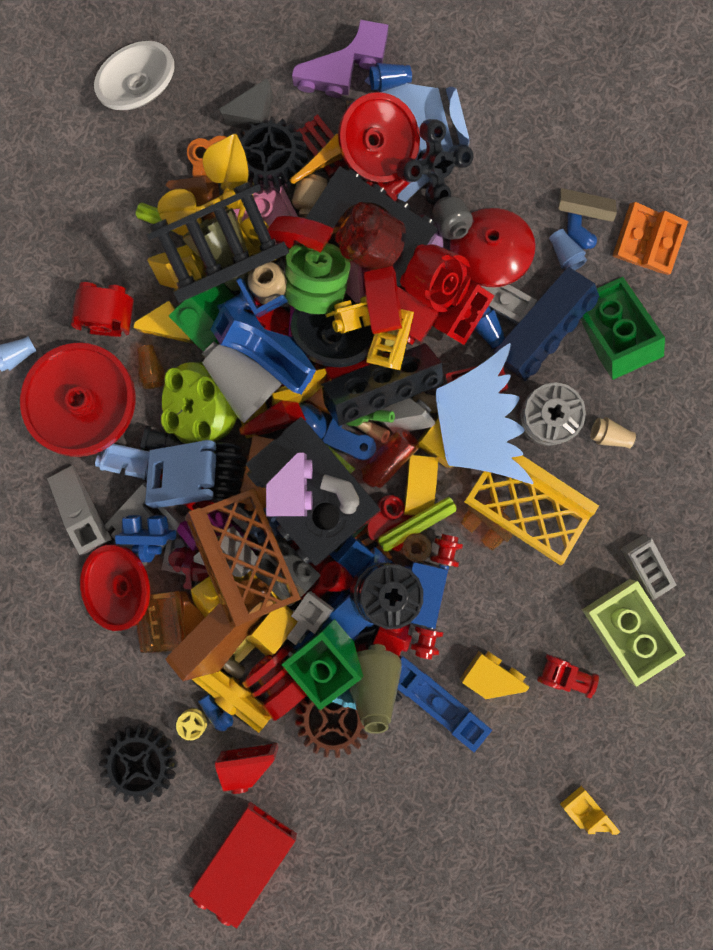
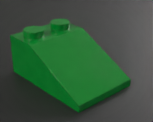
(622, 330)

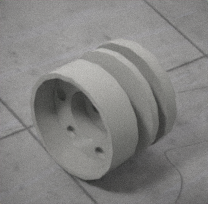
(536, 419)

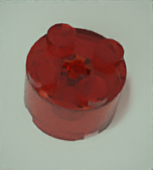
(371, 237)

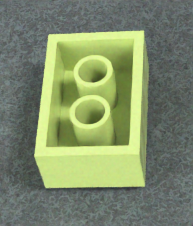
(633, 632)

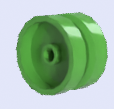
(315, 278)

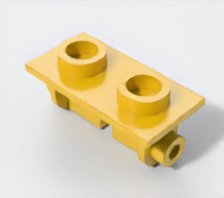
(348, 316)

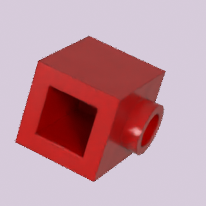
(393, 639)

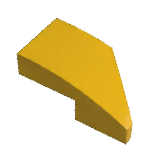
(587, 813)

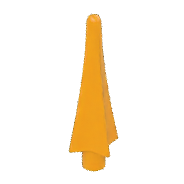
(328, 155)

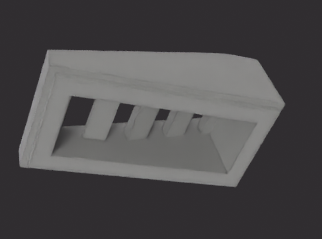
(638, 546)

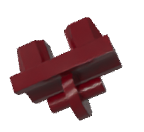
(182, 560)

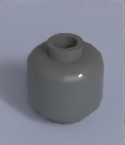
(452, 217)

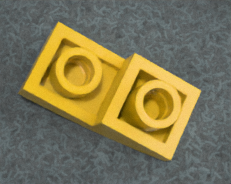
(287, 395)
(420, 484)

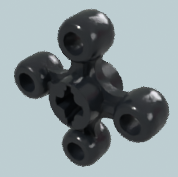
(434, 161)

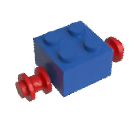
(433, 583)

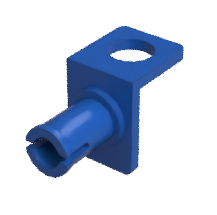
(246, 301)

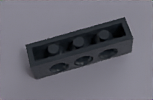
(379, 386)

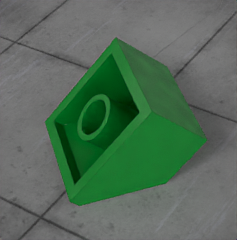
(325, 665)

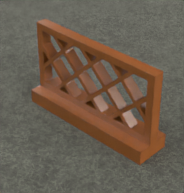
(218, 568)

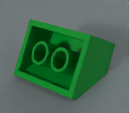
(198, 314)

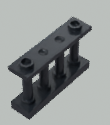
(214, 272)

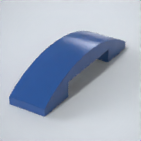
(442, 705)

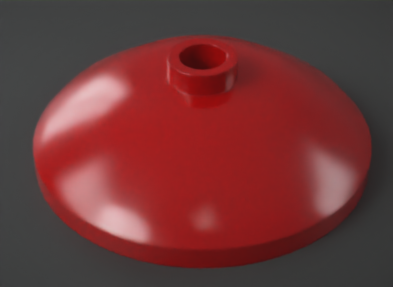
(392, 128)
(500, 260)
(115, 587)

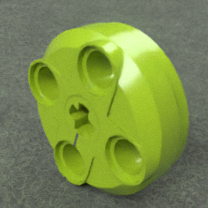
(195, 405)

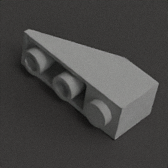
(78, 511)

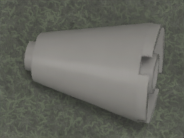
(240, 379)

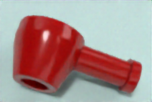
(333, 578)

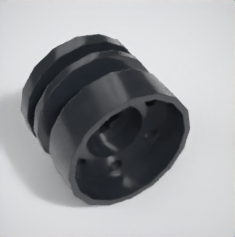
(369, 591)

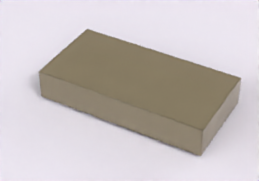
(587, 205)

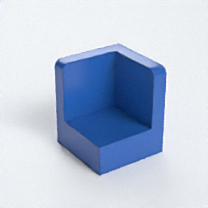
(353, 555)

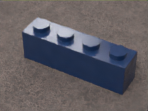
(549, 323)

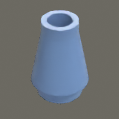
(567, 250)

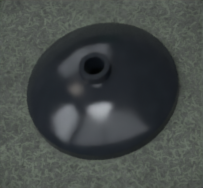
(314, 337)

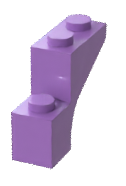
(334, 71)

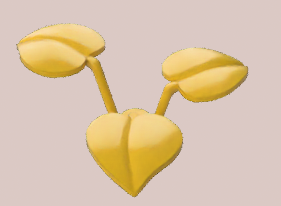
(223, 164)

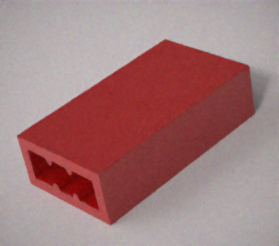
(242, 865)

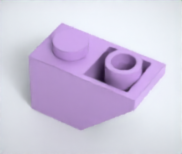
(288, 489)

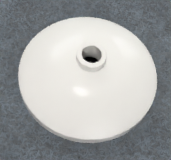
(134, 75)

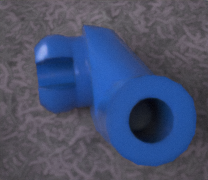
(578, 233)
(219, 720)

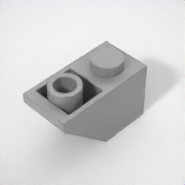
(409, 415)

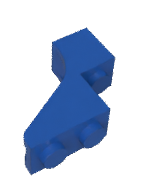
(269, 349)

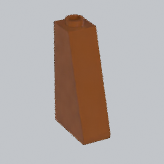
(213, 640)

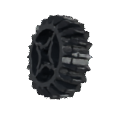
(283, 161)
(130, 756)

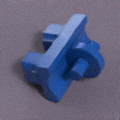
(145, 539)

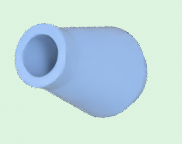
(15, 352)

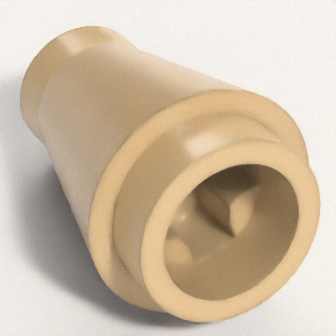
(610, 433)

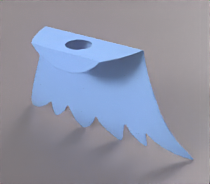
(427, 104)
(475, 420)

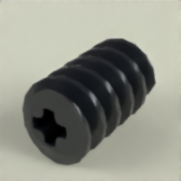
(226, 471)

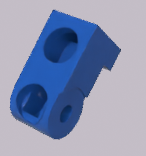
(358, 447)

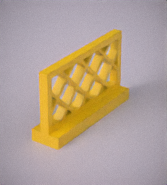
(549, 488)

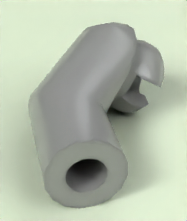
(345, 493)

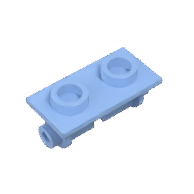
(119, 457)

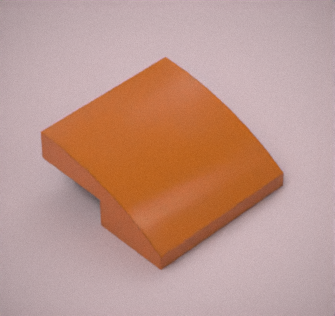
(650, 238)

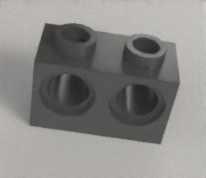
(302, 574)

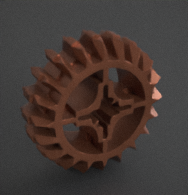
(322, 729)

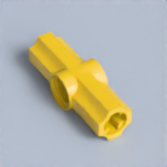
(234, 698)

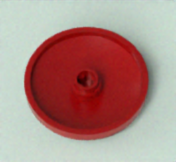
(77, 399)

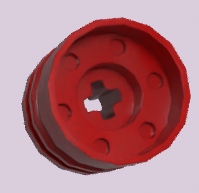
(277, 682)

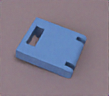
(184, 473)

